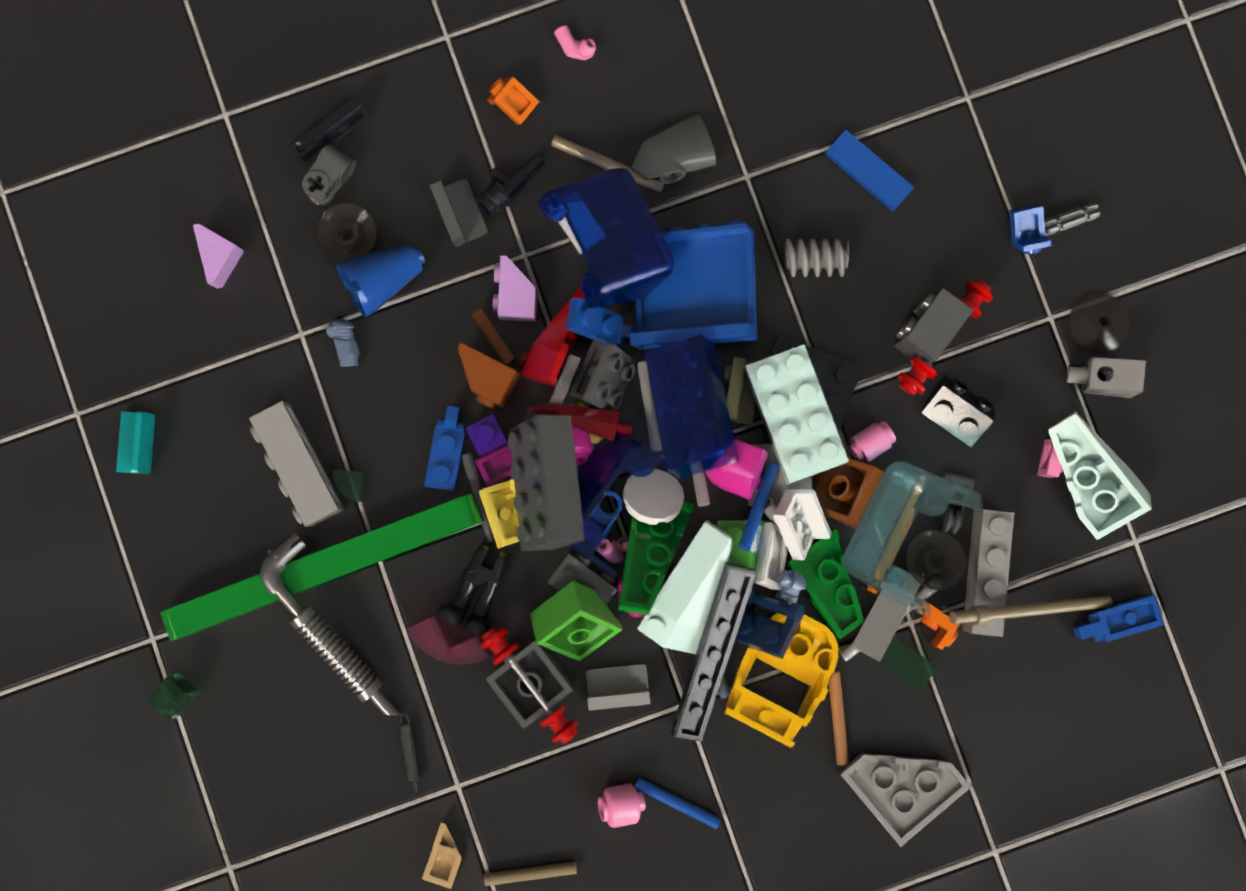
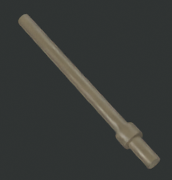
(983, 614)

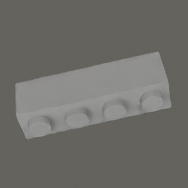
(296, 464)
(989, 566)

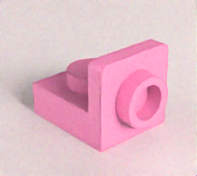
(1049, 462)

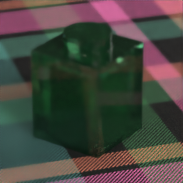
(173, 696)

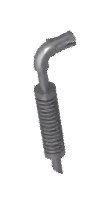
(318, 632)

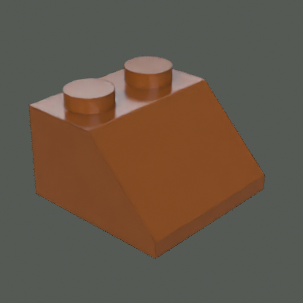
(488, 378)
(847, 491)

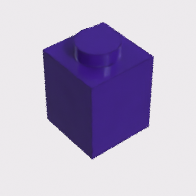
(487, 435)

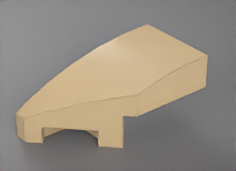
(443, 859)

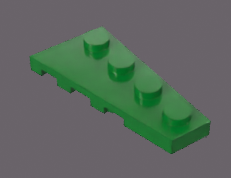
(648, 560)

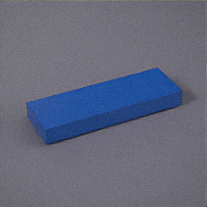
(869, 170)

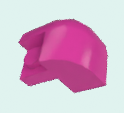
(743, 476)

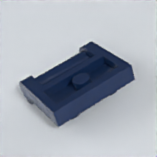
(766, 633)

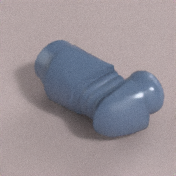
(345, 344)
(791, 585)

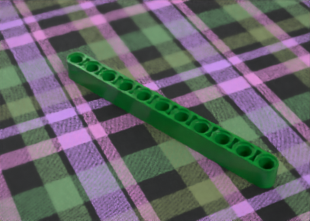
(323, 566)

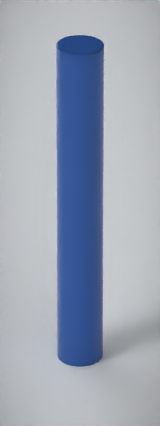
(758, 506)
(677, 802)

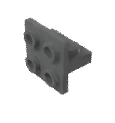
(603, 376)

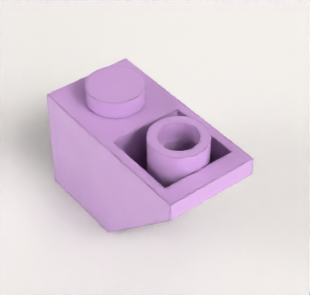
(516, 293)

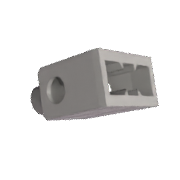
(1121, 377)

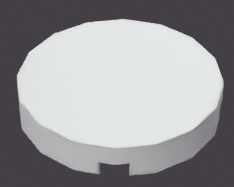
(653, 497)

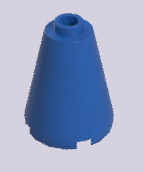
(379, 275)

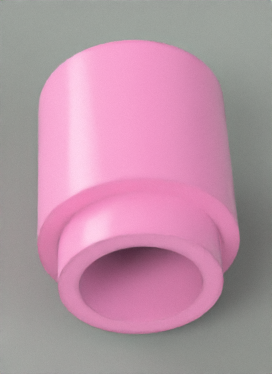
(871, 442)

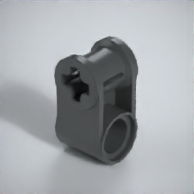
(330, 171)

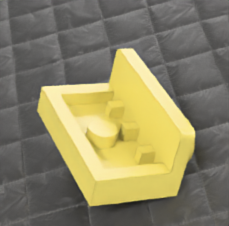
(500, 511)

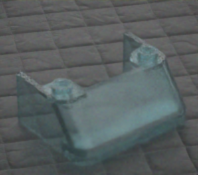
(887, 521)

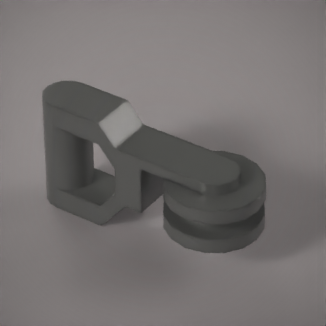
(954, 520)

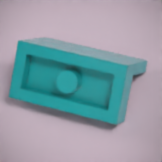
(135, 442)

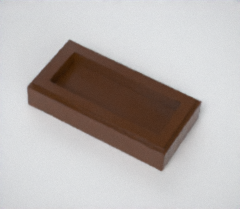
(493, 337)

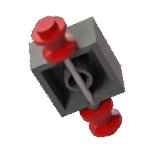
(933, 328)
(530, 684)

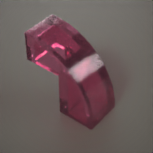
(434, 640)

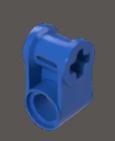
(603, 519)

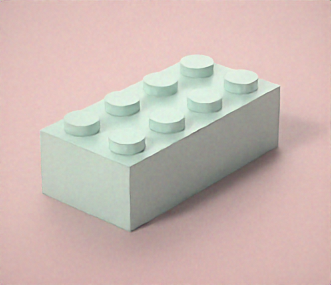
(795, 414)

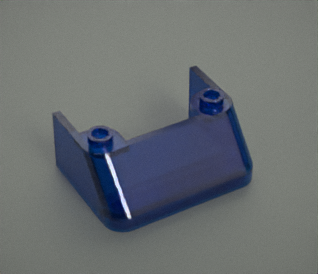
(598, 476)

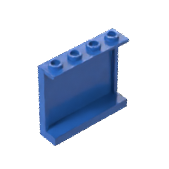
(706, 292)

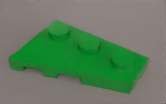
(830, 585)

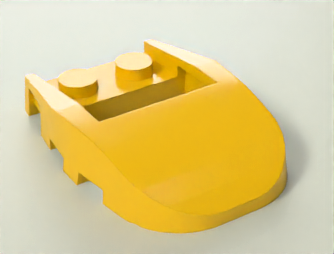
(808, 659)

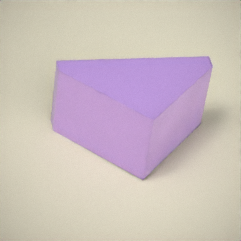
(217, 255)

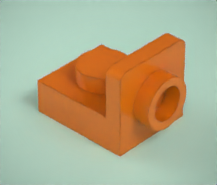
(512, 99)
(947, 632)

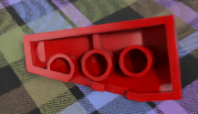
(551, 349)

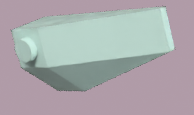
(1100, 482)
(688, 593)

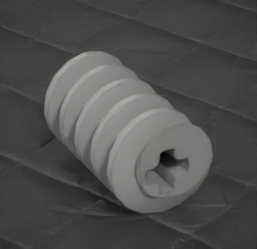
(817, 257)

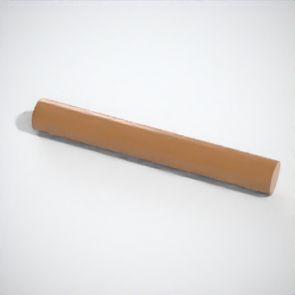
(838, 719)

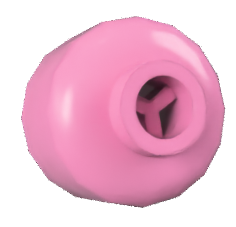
(621, 805)

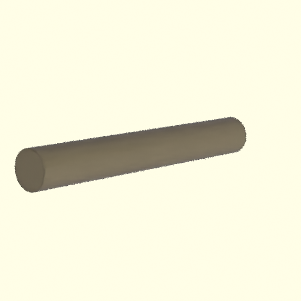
(530, 873)

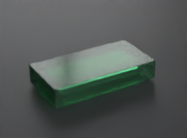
(907, 664)

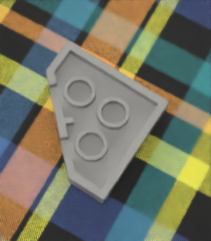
(904, 790)

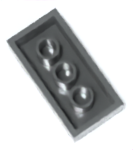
(546, 483)

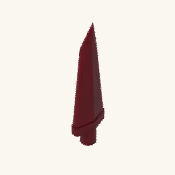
(595, 421)

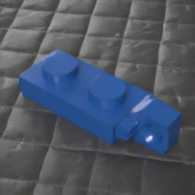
(598, 323)
(446, 451)
(1121, 620)

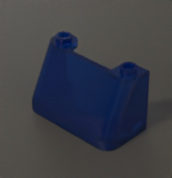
(614, 235)

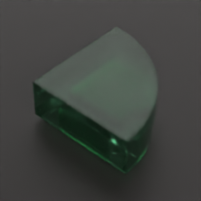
(350, 484)

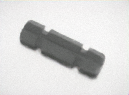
(1071, 218)

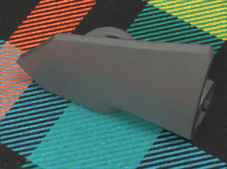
(676, 151)

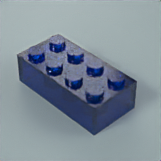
(691, 407)

